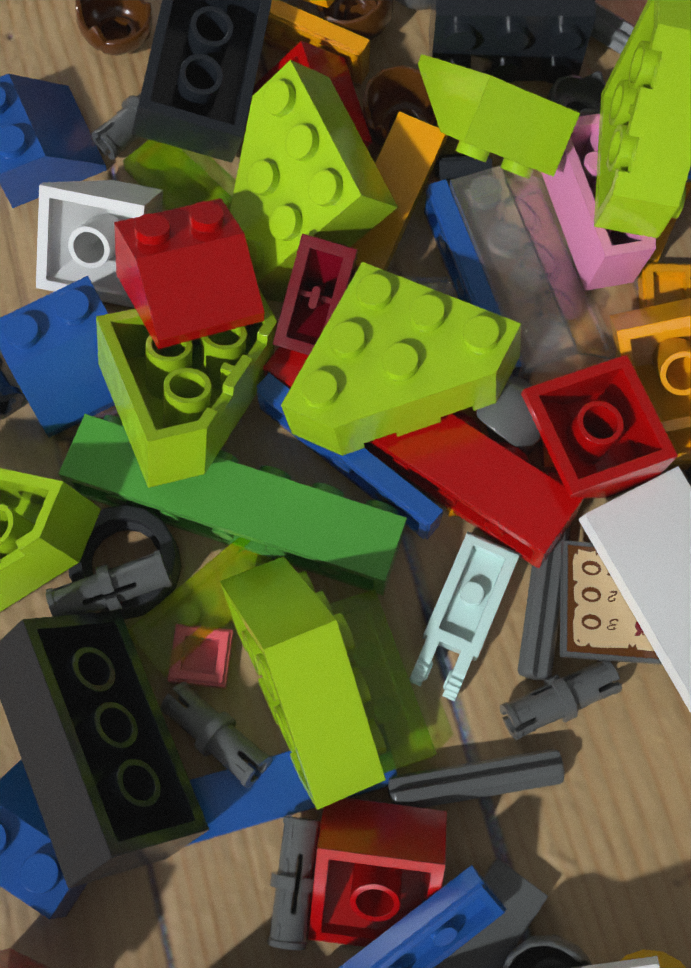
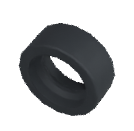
(141, 520)

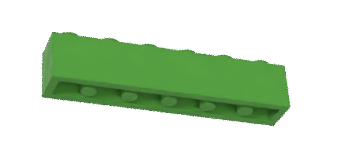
(232, 501)

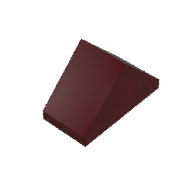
(314, 290)

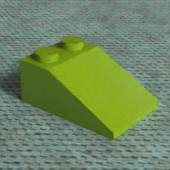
(497, 118)

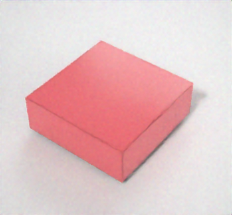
(208, 663)

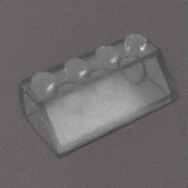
(532, 273)

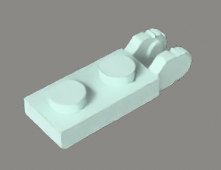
(466, 608)

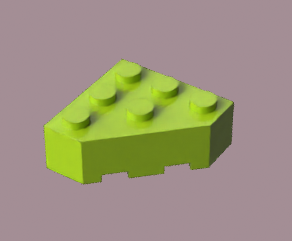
(647, 125)
(302, 174)
(398, 363)
(181, 397)
(40, 532)
(308, 679)

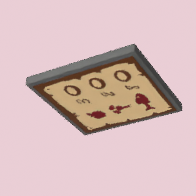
(595, 614)

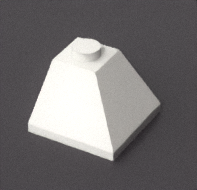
(79, 232)

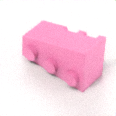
(600, 254)

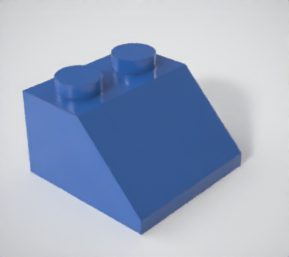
(42, 138)
(56, 355)
(26, 851)

